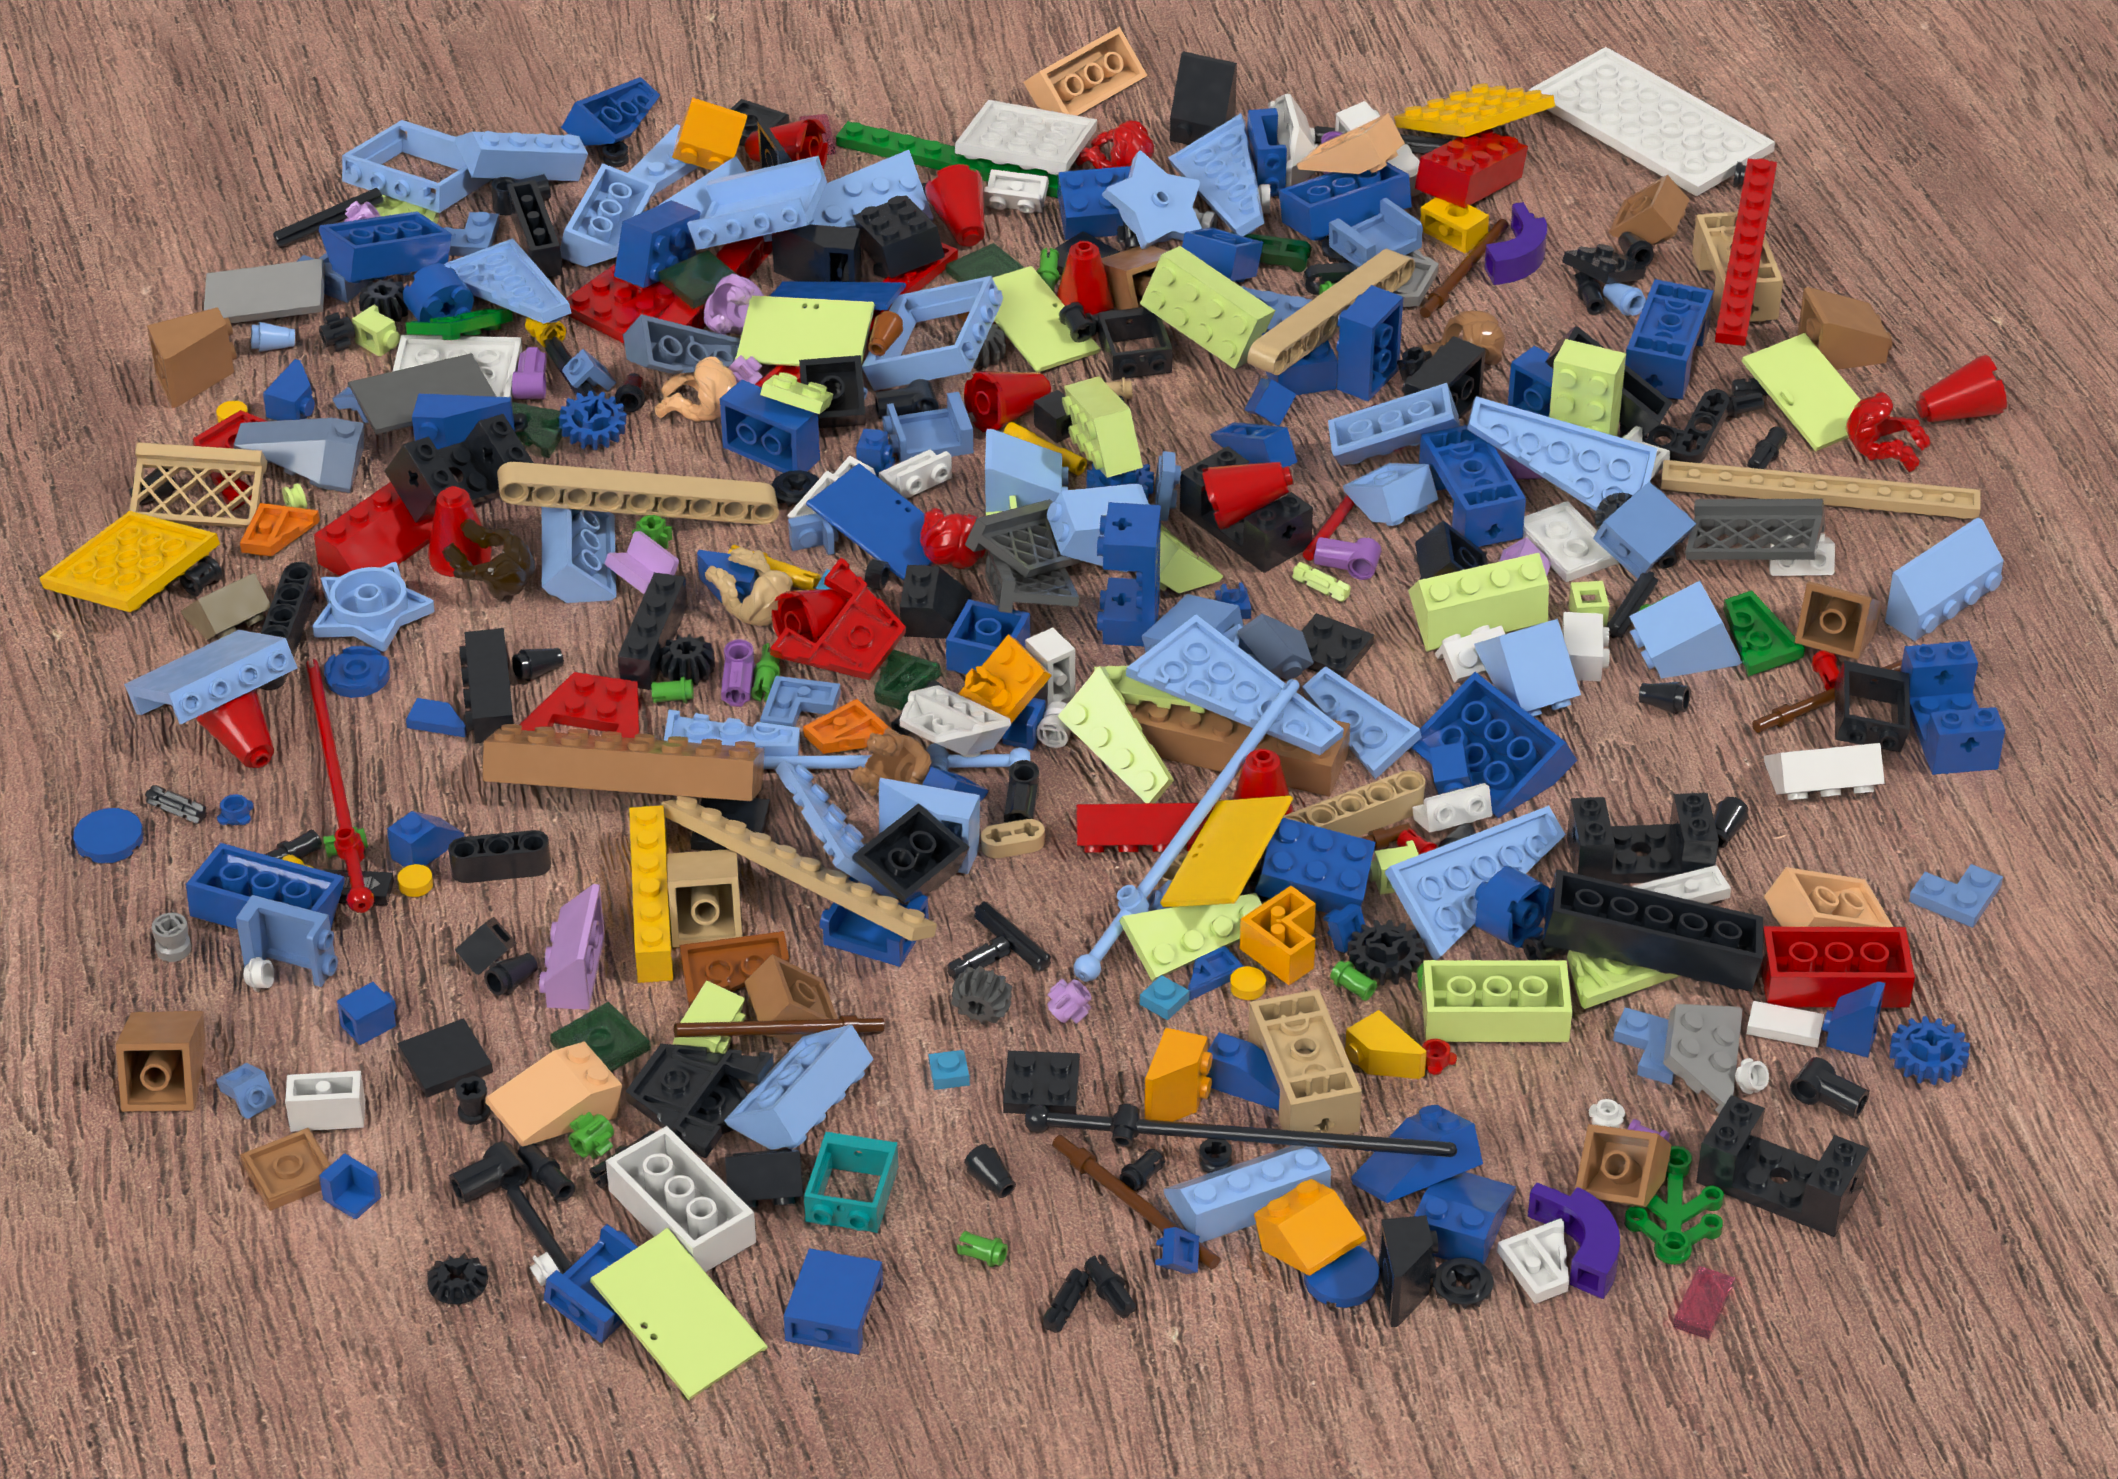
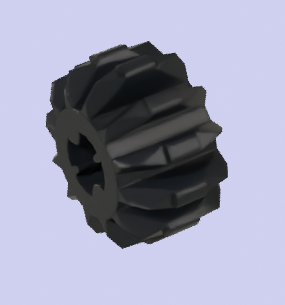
(386, 296)
(687, 658)

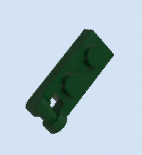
(1283, 251)

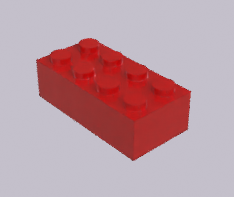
(1471, 167)
(1827, 962)

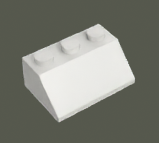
(1826, 770)

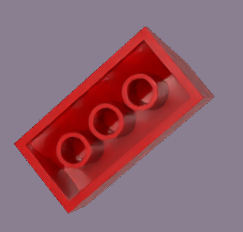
(371, 534)
(1132, 825)

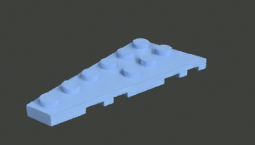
(512, 281)
(1221, 677)
(828, 823)
(1442, 883)

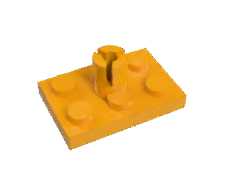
(1006, 679)

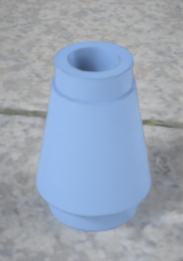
(1625, 298)
(271, 337)

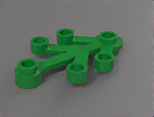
(1672, 1244)

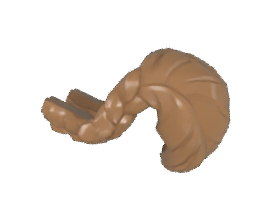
(1479, 329)
(893, 758)

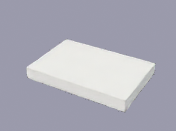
(1566, 541)

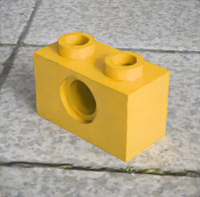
(1453, 224)

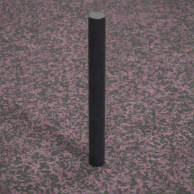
(538, 1228)

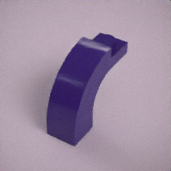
(1519, 256)
(1590, 1226)

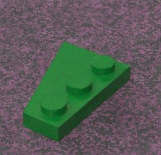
(466, 323)
(1759, 634)

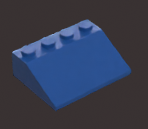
(1502, 743)

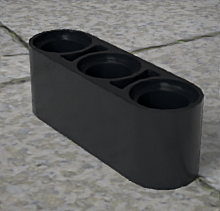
(499, 856)

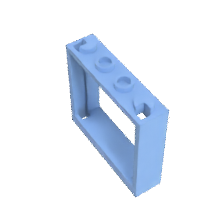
(365, 169)
(975, 296)

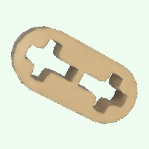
(1012, 838)

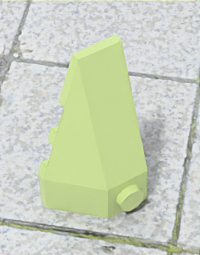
(1180, 566)

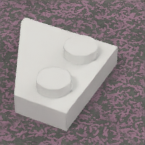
(1538, 1260)

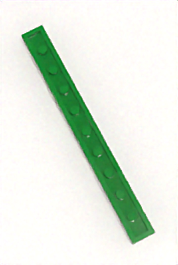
(925, 152)

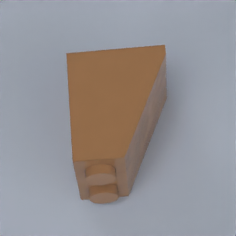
(1130, 274)
(1843, 329)
(191, 353)
(1837, 620)
(160, 1060)

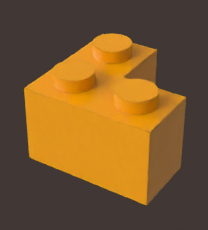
(1280, 935)

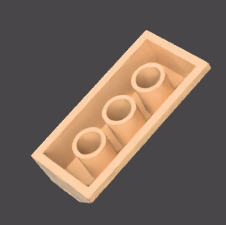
(1087, 76)

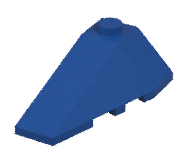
(611, 113)

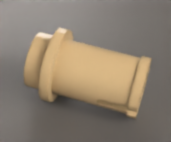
(1122, 388)

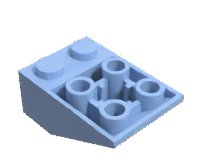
(952, 808)

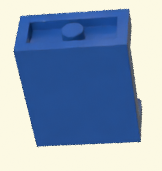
(1267, 156)
(863, 937)
(575, 1294)
(832, 1301)

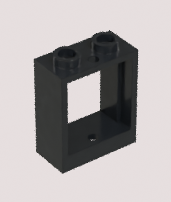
(1144, 324)
(1890, 688)

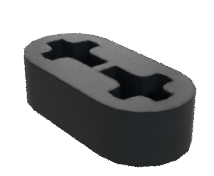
(1328, 272)

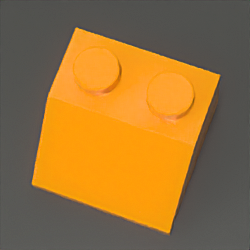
(708, 135)
(1177, 1076)
(1308, 1227)

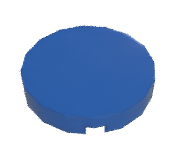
(357, 672)
(108, 835)
(1346, 1280)

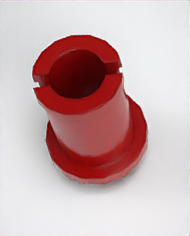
(1825, 664)
(1421, 845)

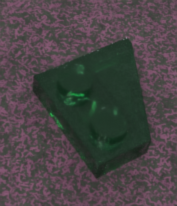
(542, 427)
(901, 676)

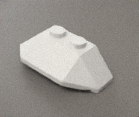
(1296, 135)
(953, 721)

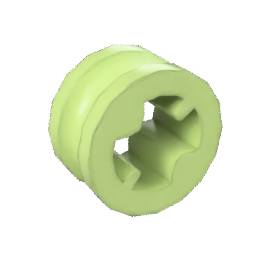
(294, 497)

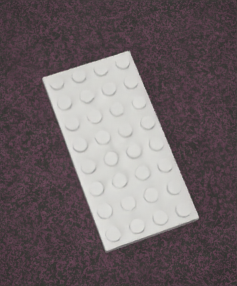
(1653, 121)

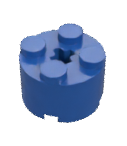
(437, 293)
(1511, 906)

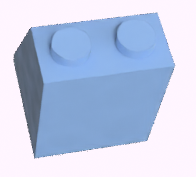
(1020, 470)
(1077, 517)
(1683, 634)
(1531, 667)

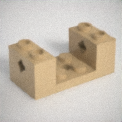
(1712, 252)
(1308, 1063)

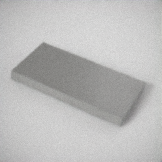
(267, 291)

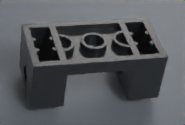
(423, 471)
(1261, 538)
(1671, 848)
(1744, 1165)

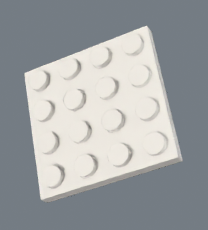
(1025, 137)
(495, 356)

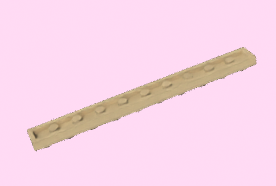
(1832, 489)
(799, 869)

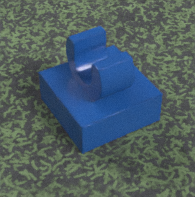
(1236, 597)
(1342, 925)
(1179, 1250)

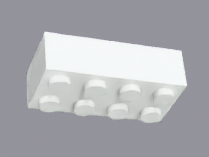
(676, 1190)

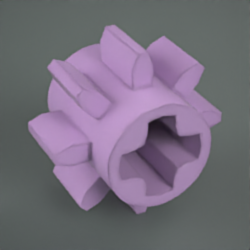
(358, 212)
(746, 369)
(1069, 1001)

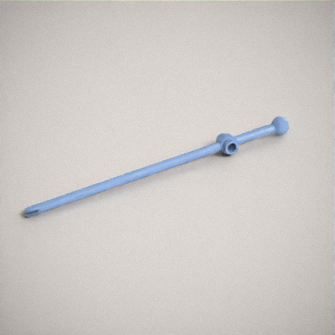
(939, 756)
(1133, 899)

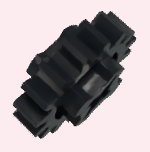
(1386, 951)

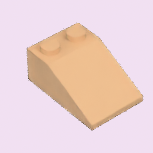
(1357, 150)
(1824, 900)
(555, 1093)

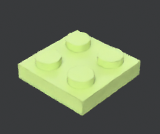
(789, 391)

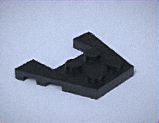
(679, 1082)

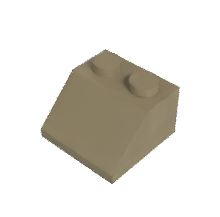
(228, 607)

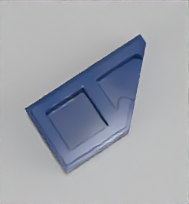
(436, 718)
(1212, 971)

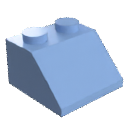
(1393, 492)

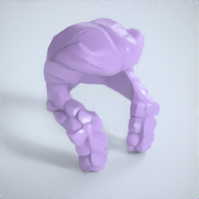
(728, 305)

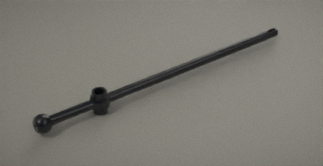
(1127, 1126)

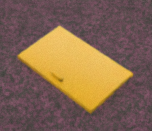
(1226, 851)

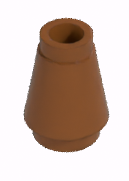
(885, 331)

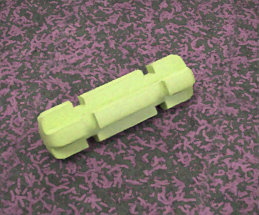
(1321, 581)

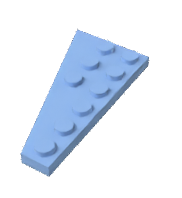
(1225, 174)
(867, 188)
(1568, 455)

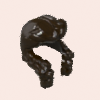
(505, 573)

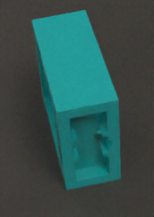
(841, 1153)

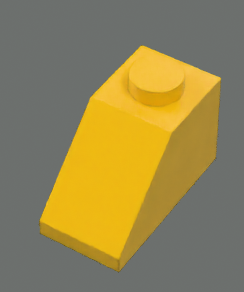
(1384, 1048)

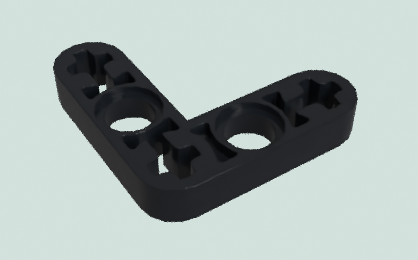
(1684, 440)

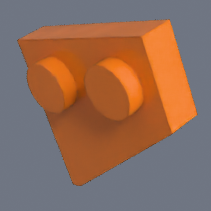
(276, 527)
(844, 728)

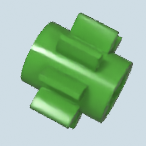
(656, 529)
(591, 1135)

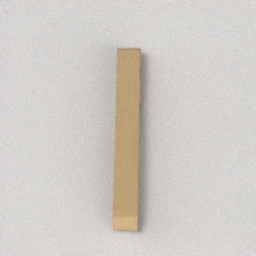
(1319, 318)
(637, 493)
(1353, 811)

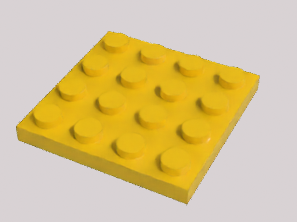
(1474, 110)
(130, 561)

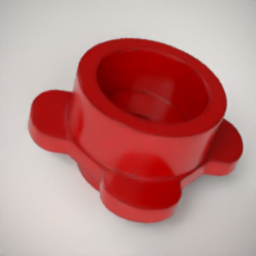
(1438, 1056)

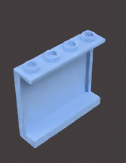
(760, 203)
(212, 674)

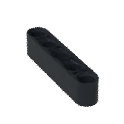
(290, 610)

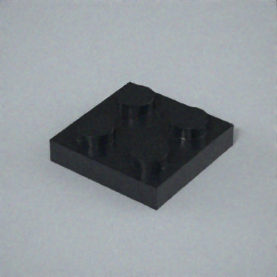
(1604, 264)
(1335, 644)
(1041, 1079)

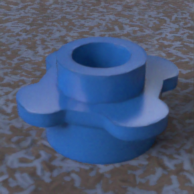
(235, 810)

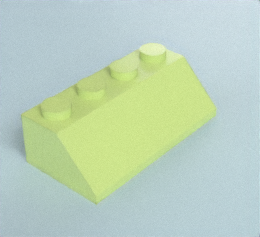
(1493, 594)

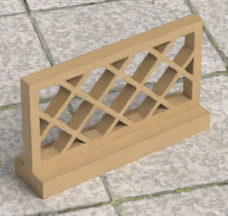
(198, 459)

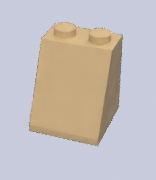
(703, 896)

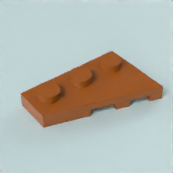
(728, 960)

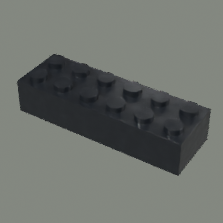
(1653, 930)

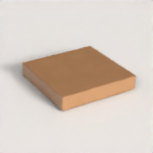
(286, 1168)

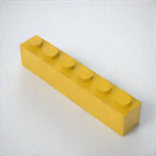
(650, 894)

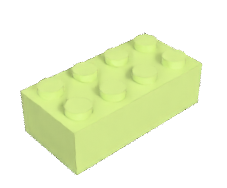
(1206, 306)
(1588, 386)
(1102, 426)
(1496, 1000)

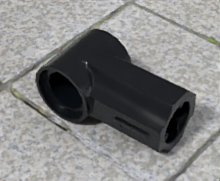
(500, 194)
(915, 398)
(1022, 791)
(1820, 1083)
(498, 1168)

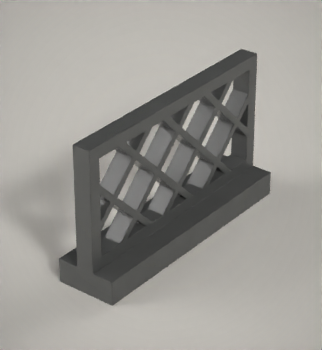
(1746, 517)
(1020, 538)
(1010, 586)

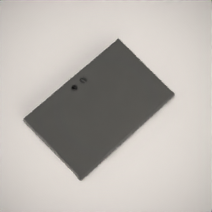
(392, 396)

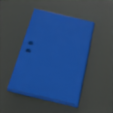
(880, 293)
(874, 518)

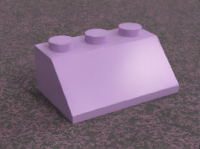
(574, 952)

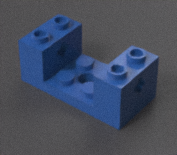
(1666, 335)
(1484, 493)
(1130, 544)
(1945, 712)

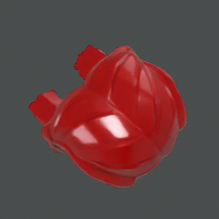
(1127, 141)
(1872, 420)
(945, 539)

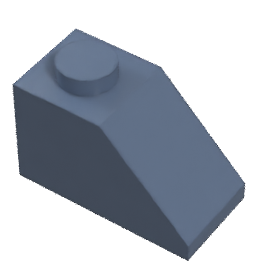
(1277, 646)

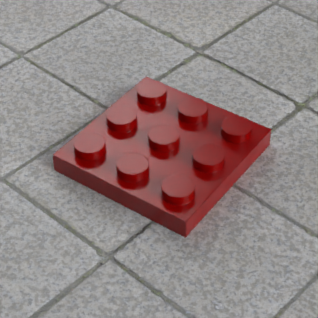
(615, 304)

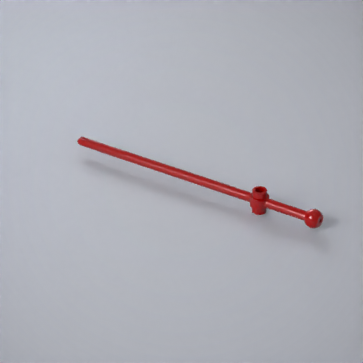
(347, 842)

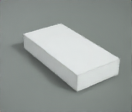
(1785, 1024)

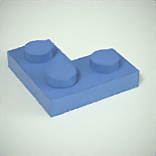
(477, 235)
(1166, 478)
(794, 695)
(1960, 901)
(1649, 1034)

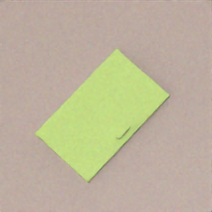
(1032, 321)
(785, 332)
(1805, 389)
(686, 1316)

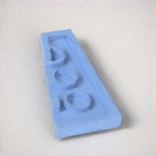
(659, 165)
(1376, 731)
(774, 738)

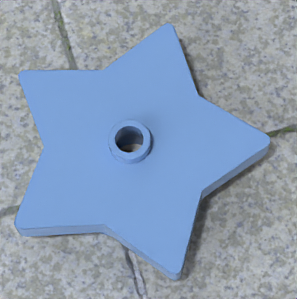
(1155, 202)
(369, 605)

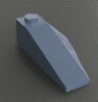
(675, 346)
(314, 448)

